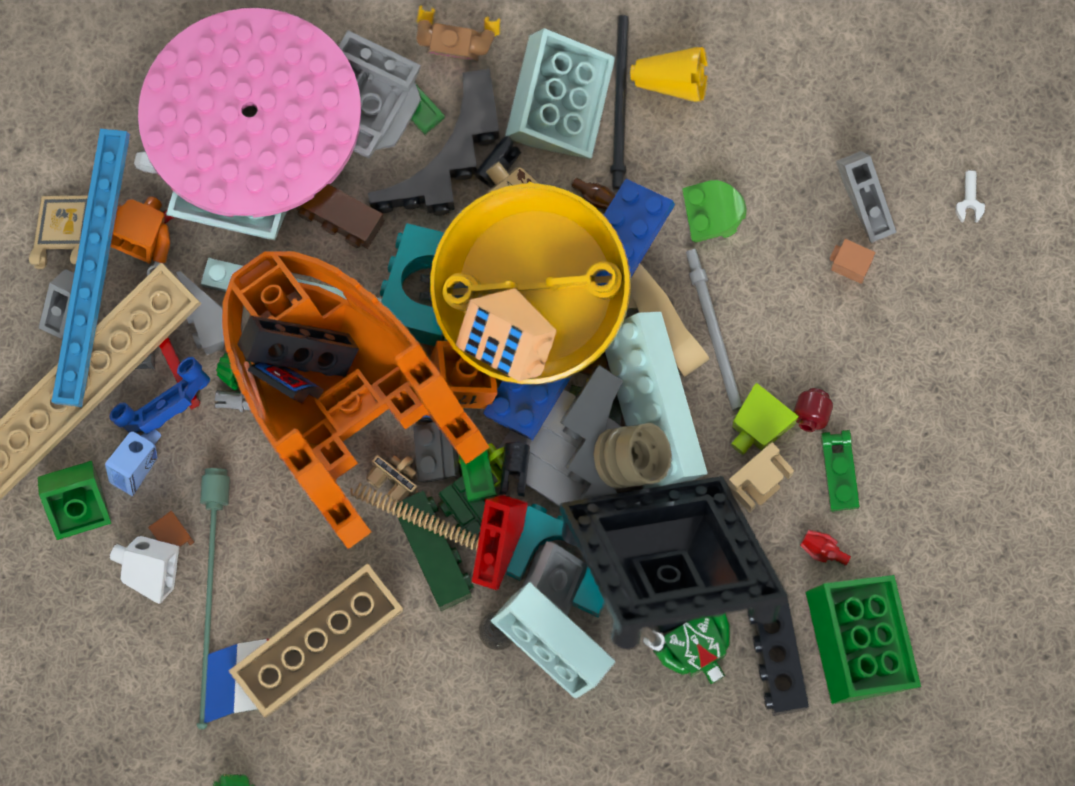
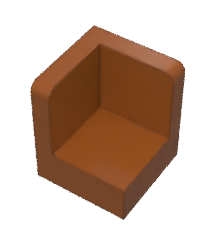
(170, 530)

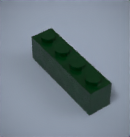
(434, 555)

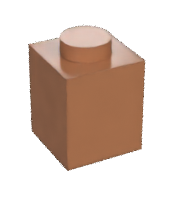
(852, 260)

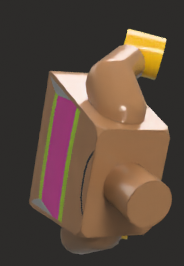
(454, 40)

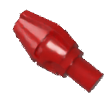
(823, 547)

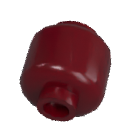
(813, 409)

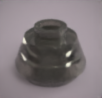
(494, 640)

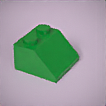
(73, 500)

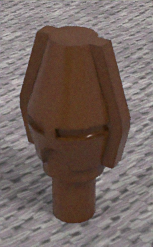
(594, 193)

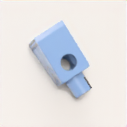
(132, 461)

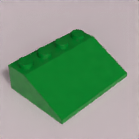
(862, 638)

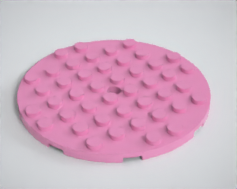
(260, 162)

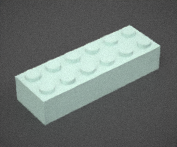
(654, 391)

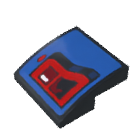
(286, 381)

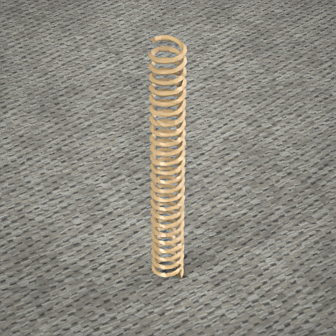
(413, 518)

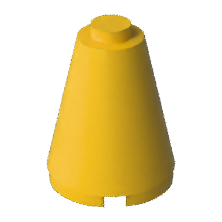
(673, 73)

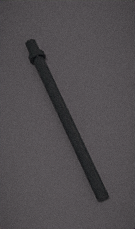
(618, 168)

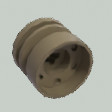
(632, 455)

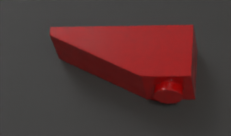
(498, 538)

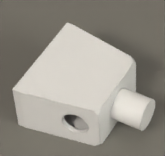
(148, 566)

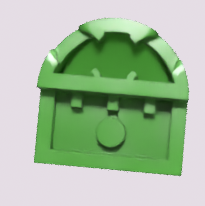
(713, 209)

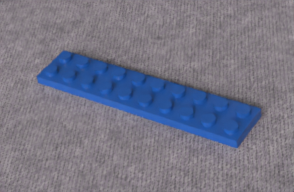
(637, 218)

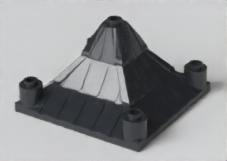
(672, 557)

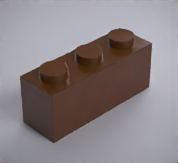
(343, 215)

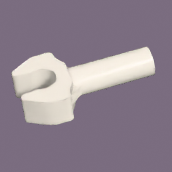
(970, 198)

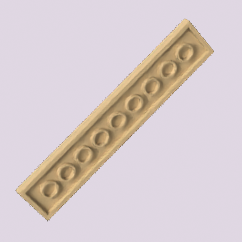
(118, 348)

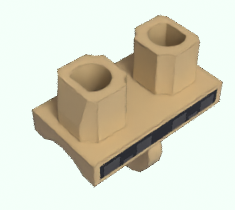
(382, 471)

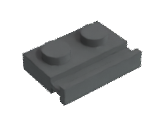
(434, 454)

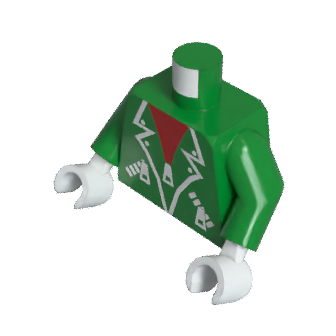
(694, 647)

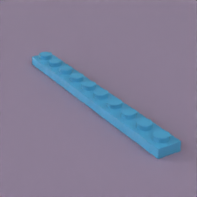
(90, 268)

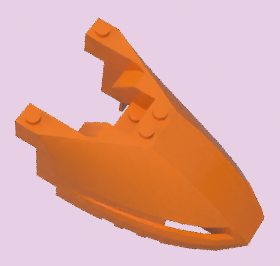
(384, 375)

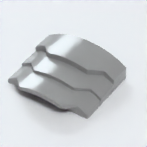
(385, 90)
(551, 453)

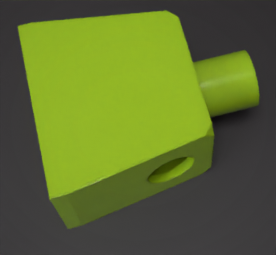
(761, 420)

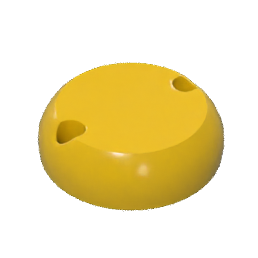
(550, 252)

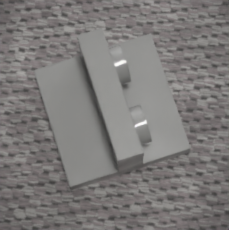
(556, 575)

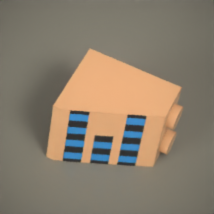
(507, 334)

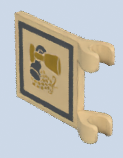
(58, 227)

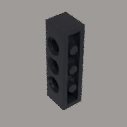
(297, 346)
(795, 697)

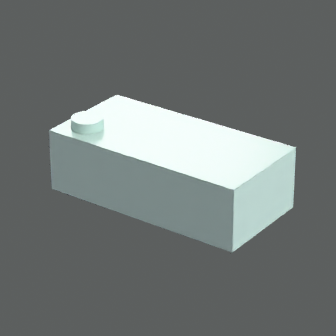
(553, 641)

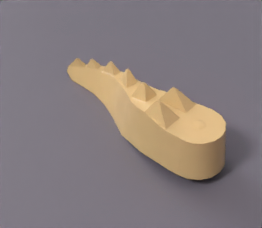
(649, 297)

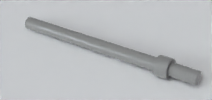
(699, 278)

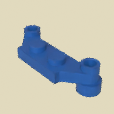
(167, 404)

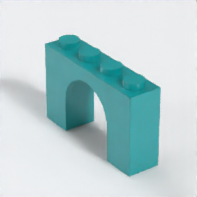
(415, 252)
(537, 531)

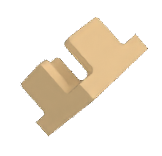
(760, 477)

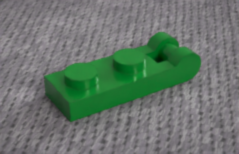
(840, 471)

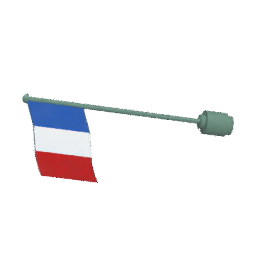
(219, 690)

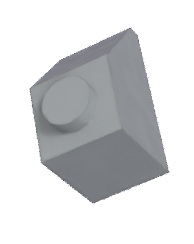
(56, 304)

